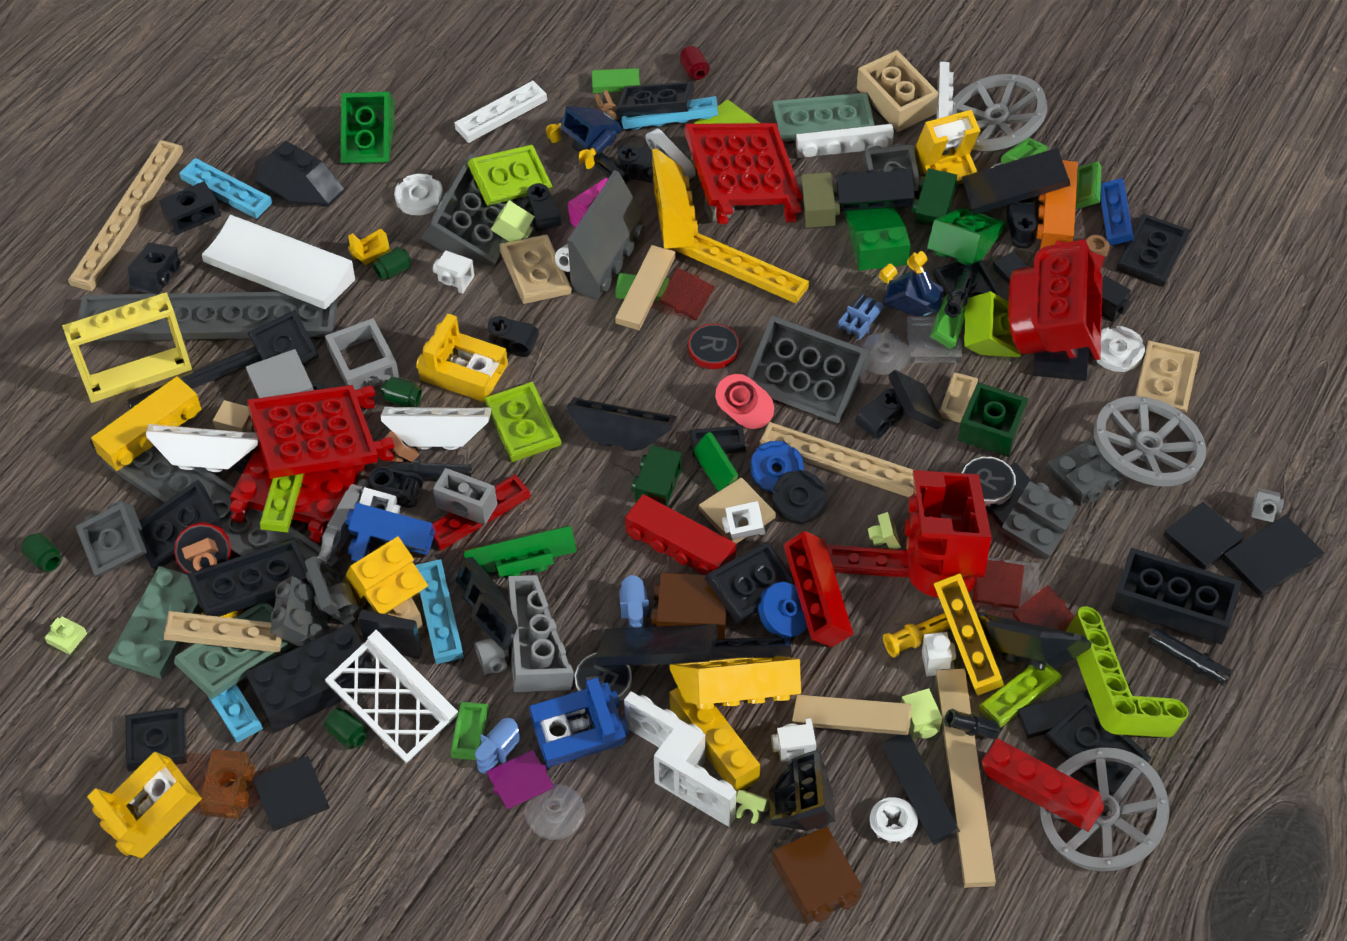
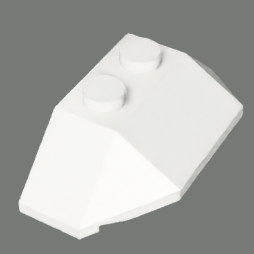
(435, 426)
(201, 447)

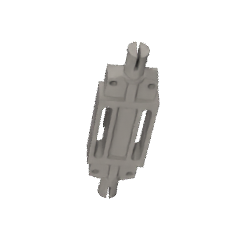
(337, 530)

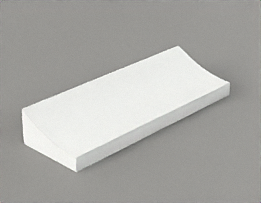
(280, 262)

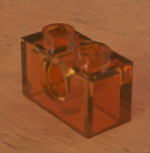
(223, 768)

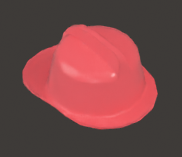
(744, 401)

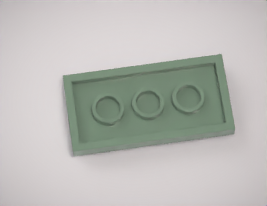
(821, 114)
(142, 640)
(221, 667)

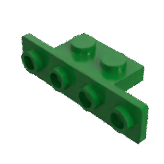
(525, 552)

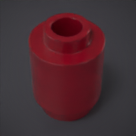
(694, 63)

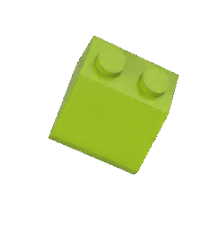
(988, 326)

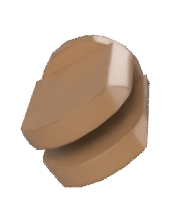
(609, 107)

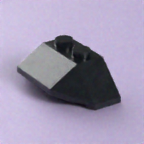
(297, 176)
(618, 424)
(1032, 643)
(802, 795)

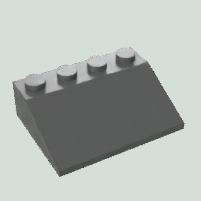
(465, 220)
(604, 238)
(808, 369)

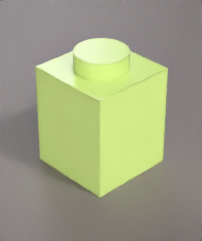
(513, 223)
(925, 714)

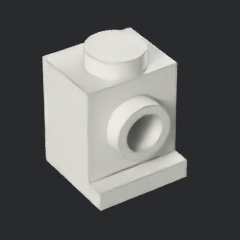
(454, 270)
(376, 499)
(749, 512)
(937, 653)
(794, 740)

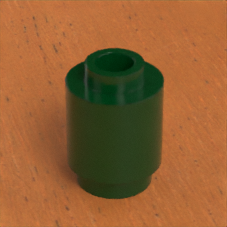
(391, 263)
(401, 392)
(41, 552)
(346, 728)

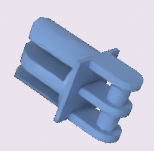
(860, 316)
(633, 601)
(497, 745)

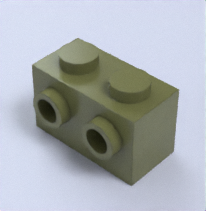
(818, 199)

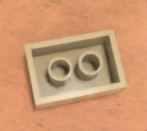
(897, 90)

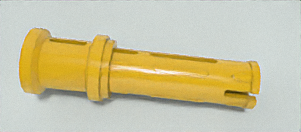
(913, 635)

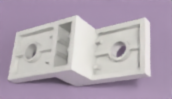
(680, 758)

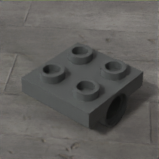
(331, 594)

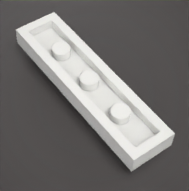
(945, 90)
(500, 111)
(843, 140)

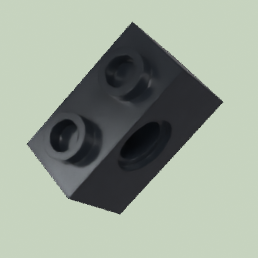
(190, 208)
(153, 268)

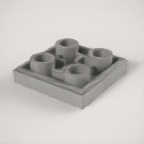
(279, 375)

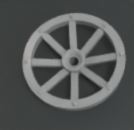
(999, 116)
(1148, 444)
(1147, 842)

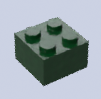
(992, 419)

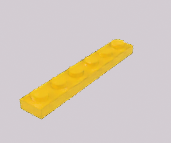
(746, 268)

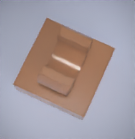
(401, 449)
(199, 551)

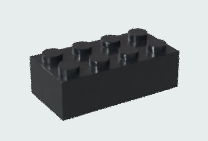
(1176, 595)
(295, 683)

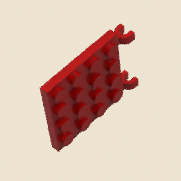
(743, 167)
(316, 431)
(315, 503)

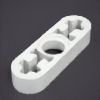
(658, 140)

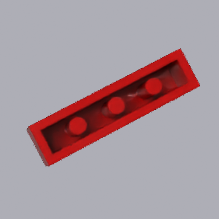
(678, 536)
(818, 589)
(1043, 785)

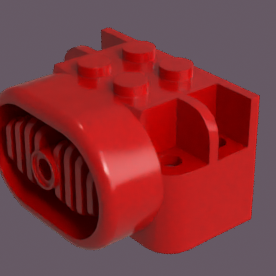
(1057, 301)
(946, 529)

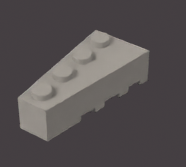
(536, 650)

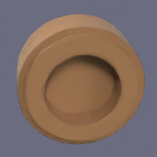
(1098, 244)

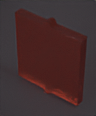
(686, 294)
(999, 585)
(1045, 610)

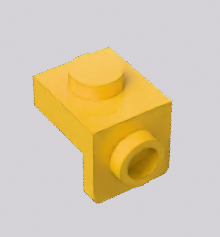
(369, 247)

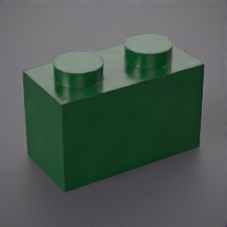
(936, 196)
(658, 474)

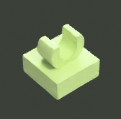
(885, 532)
(65, 635)
(752, 802)

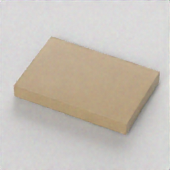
(534, 269)
(1168, 374)

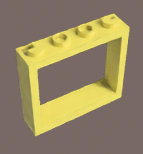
(135, 373)

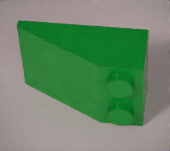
(366, 127)
(964, 235)
(878, 238)

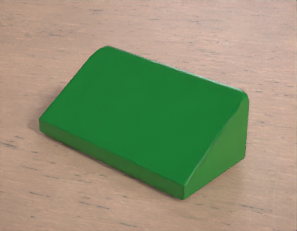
(715, 462)

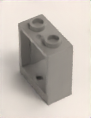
(356, 334)

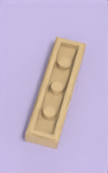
(645, 287)
(221, 631)
(853, 714)

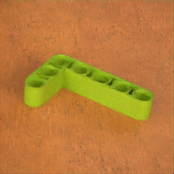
(1109, 691)

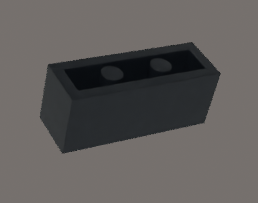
(875, 189)

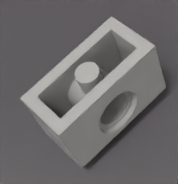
(465, 496)

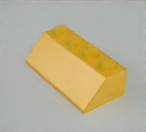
(673, 202)
(737, 680)

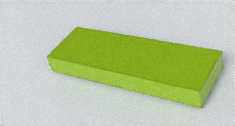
(281, 503)
(1018, 694)

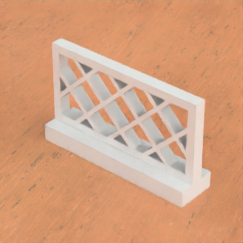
(409, 678)

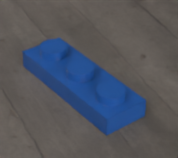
(1116, 212)

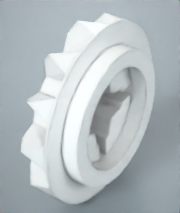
(892, 808)

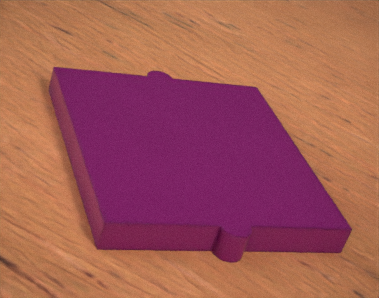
(520, 779)

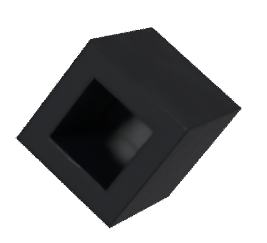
(1114, 299)

